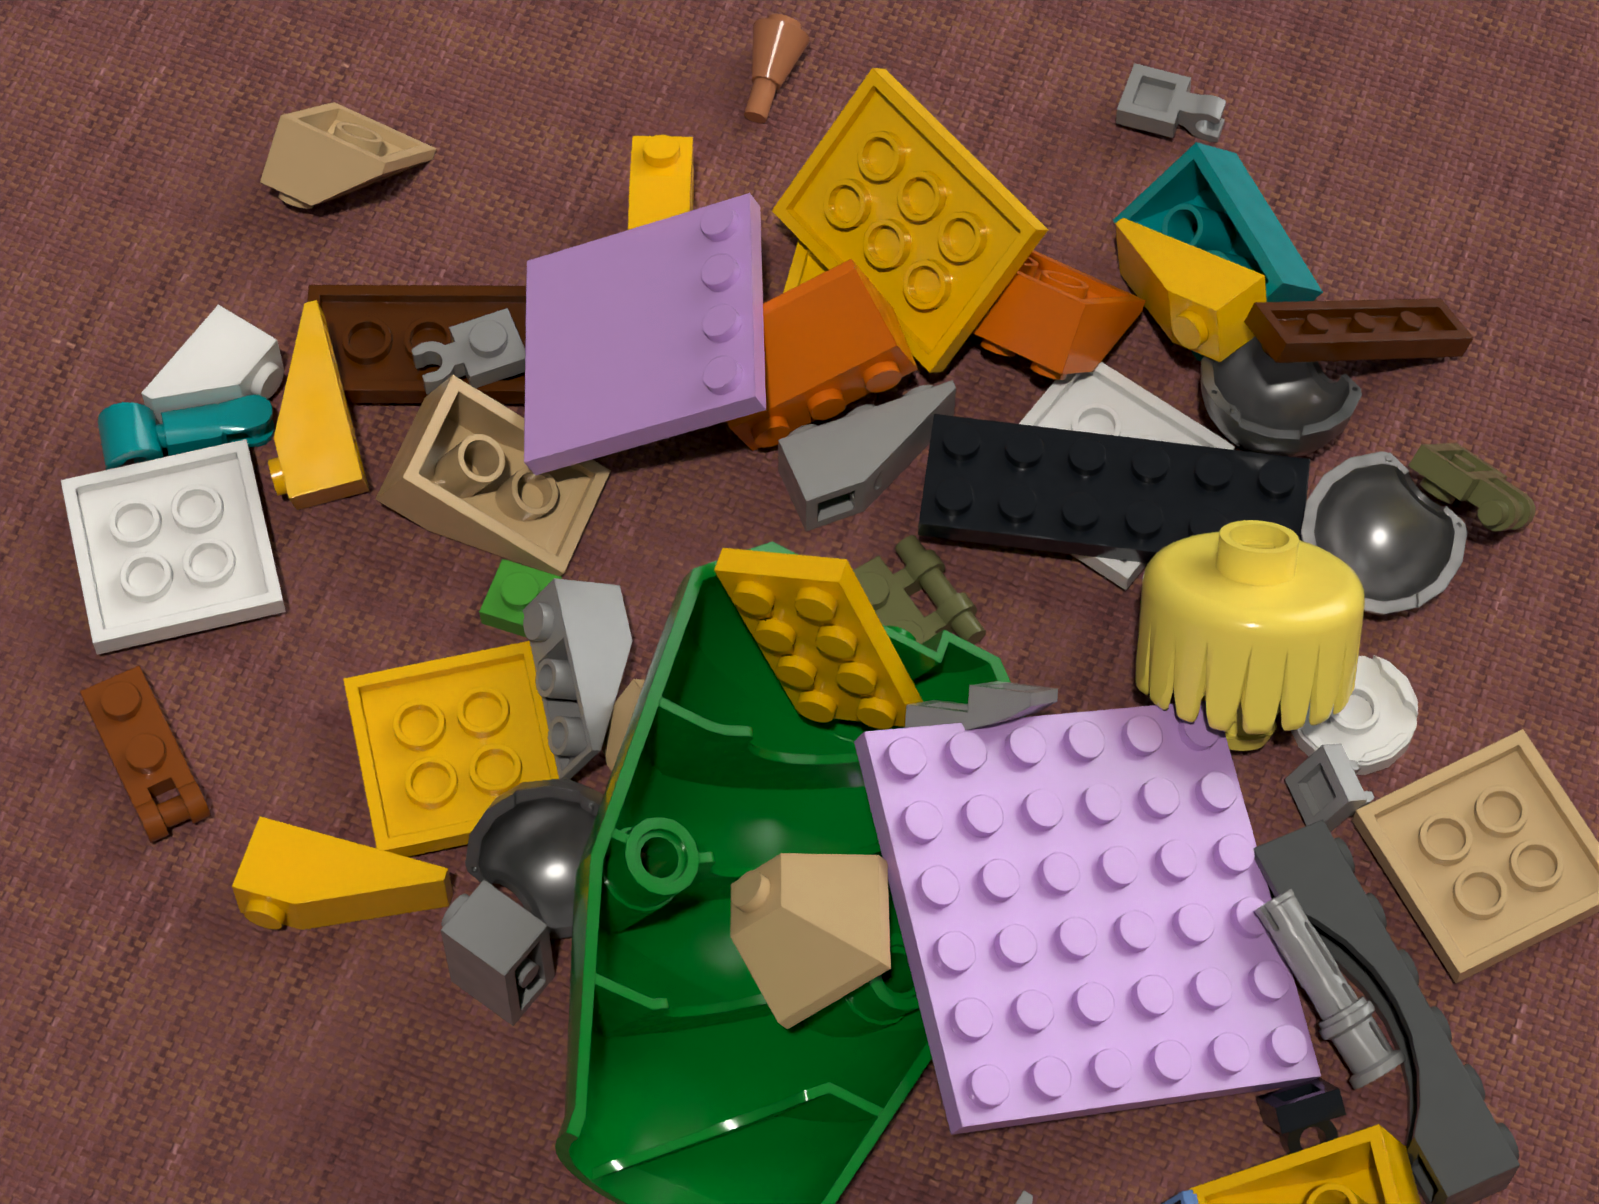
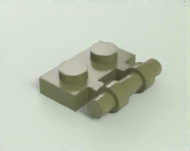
(1457, 473)
(923, 570)

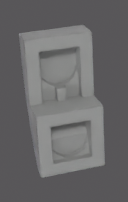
(987, 705)

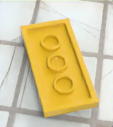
(819, 636)

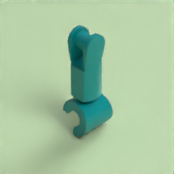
(132, 428)

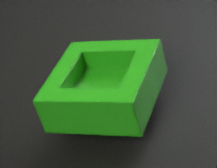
(510, 593)

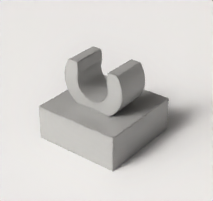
(1327, 787)

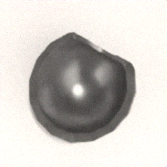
(1274, 404)
(1385, 531)
(534, 845)

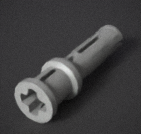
(1343, 1015)

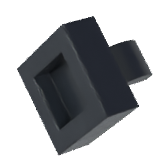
(1301, 1107)

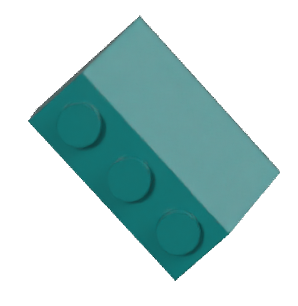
(1219, 209)

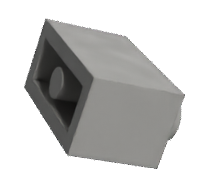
(497, 951)

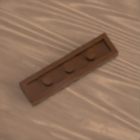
(1357, 330)

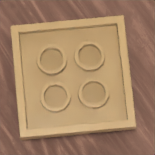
(1486, 854)

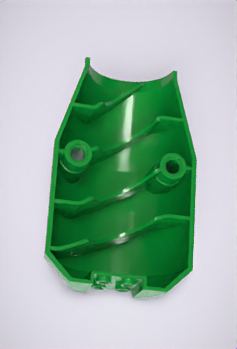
(671, 1049)

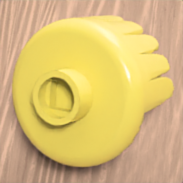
(1250, 630)

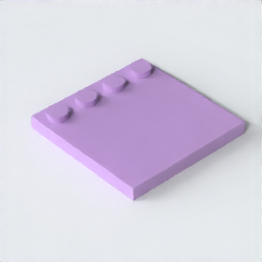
(644, 335)

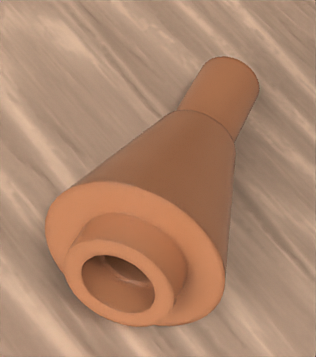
(776, 49)

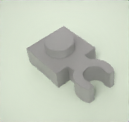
(480, 349)

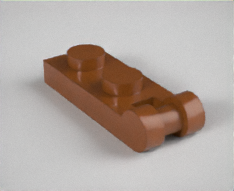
(144, 752)

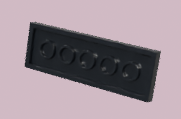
(1096, 489)

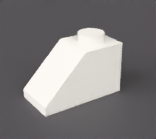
(217, 364)

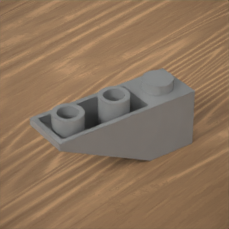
(852, 460)
(579, 658)

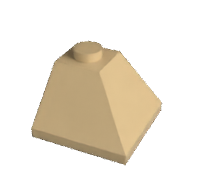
(334, 152)
(812, 928)

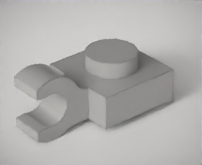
(1162, 100)

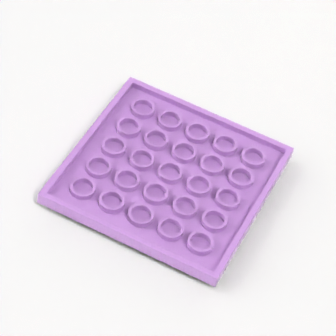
(1082, 915)

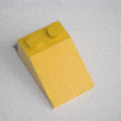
(1346, 1170)

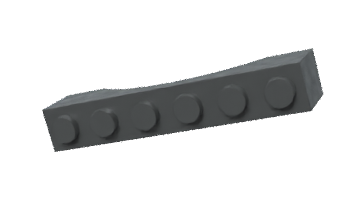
(1451, 1134)

